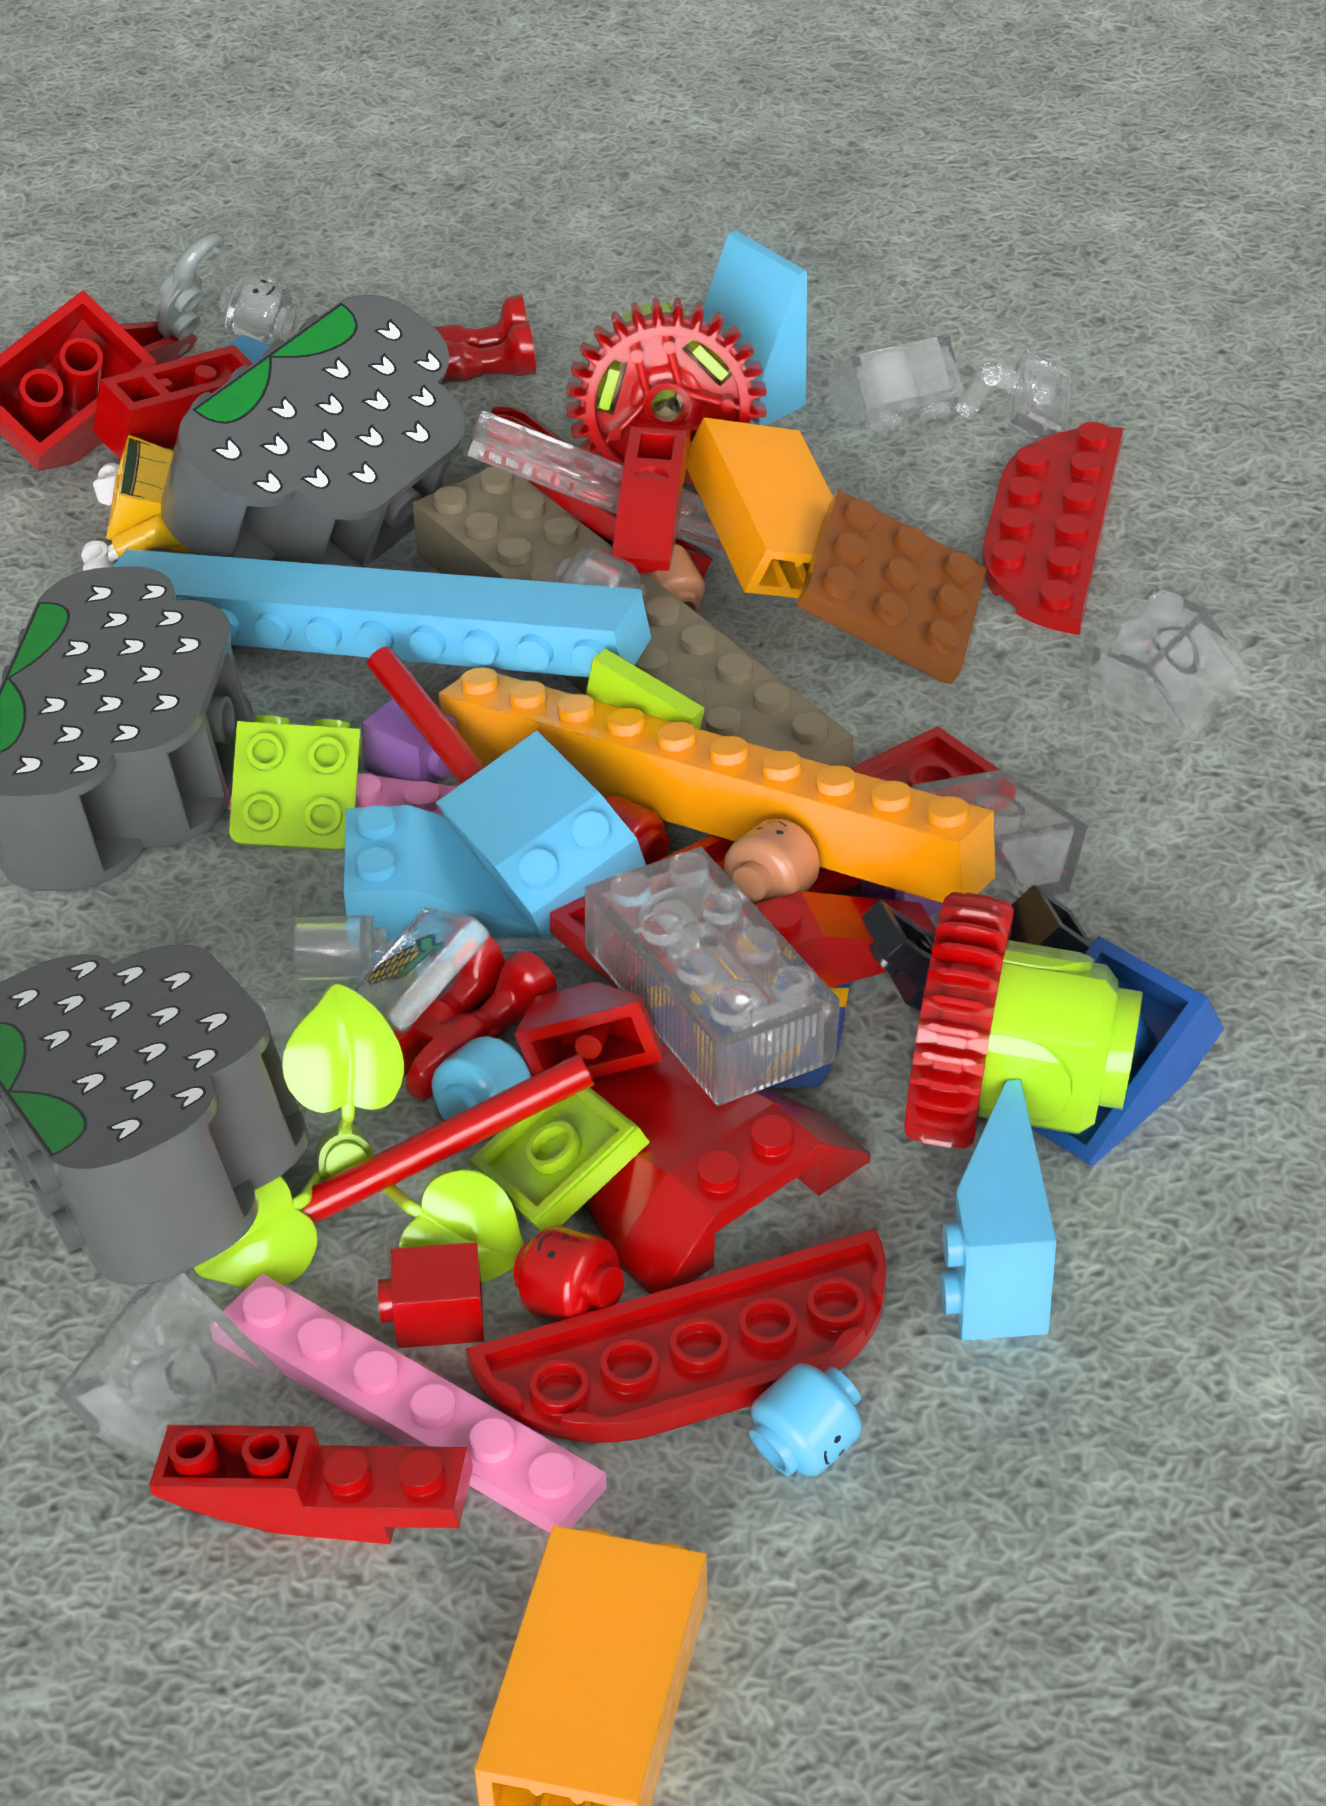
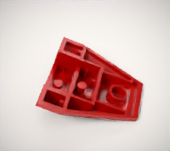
(704, 1167)

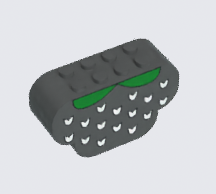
(318, 442)
(114, 727)
(143, 1106)

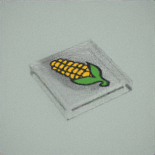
(420, 964)

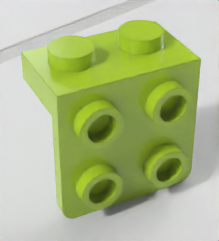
(294, 782)

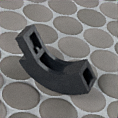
(906, 947)

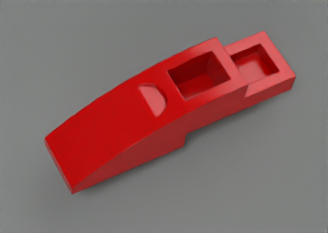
(651, 495)
(294, 1486)

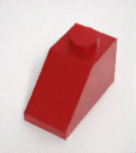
(590, 1019)

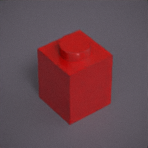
(433, 1295)

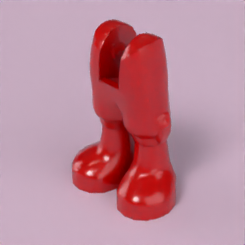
(493, 349)
(447, 1021)

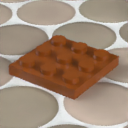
(893, 587)

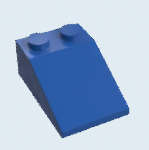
(1170, 1042)

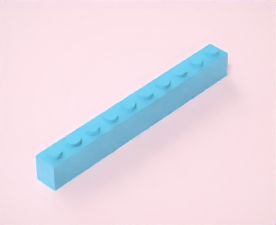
(412, 612)

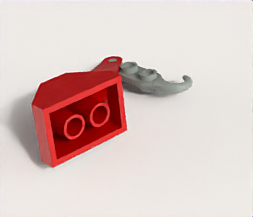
(57, 367)

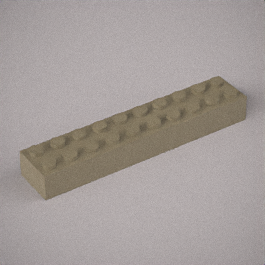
(514, 531)

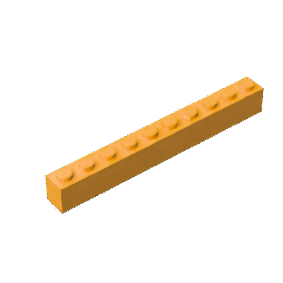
(729, 785)

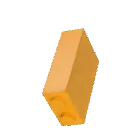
(761, 501)
(594, 1673)

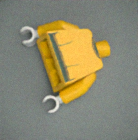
(135, 499)

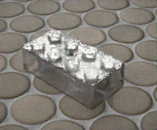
(712, 975)

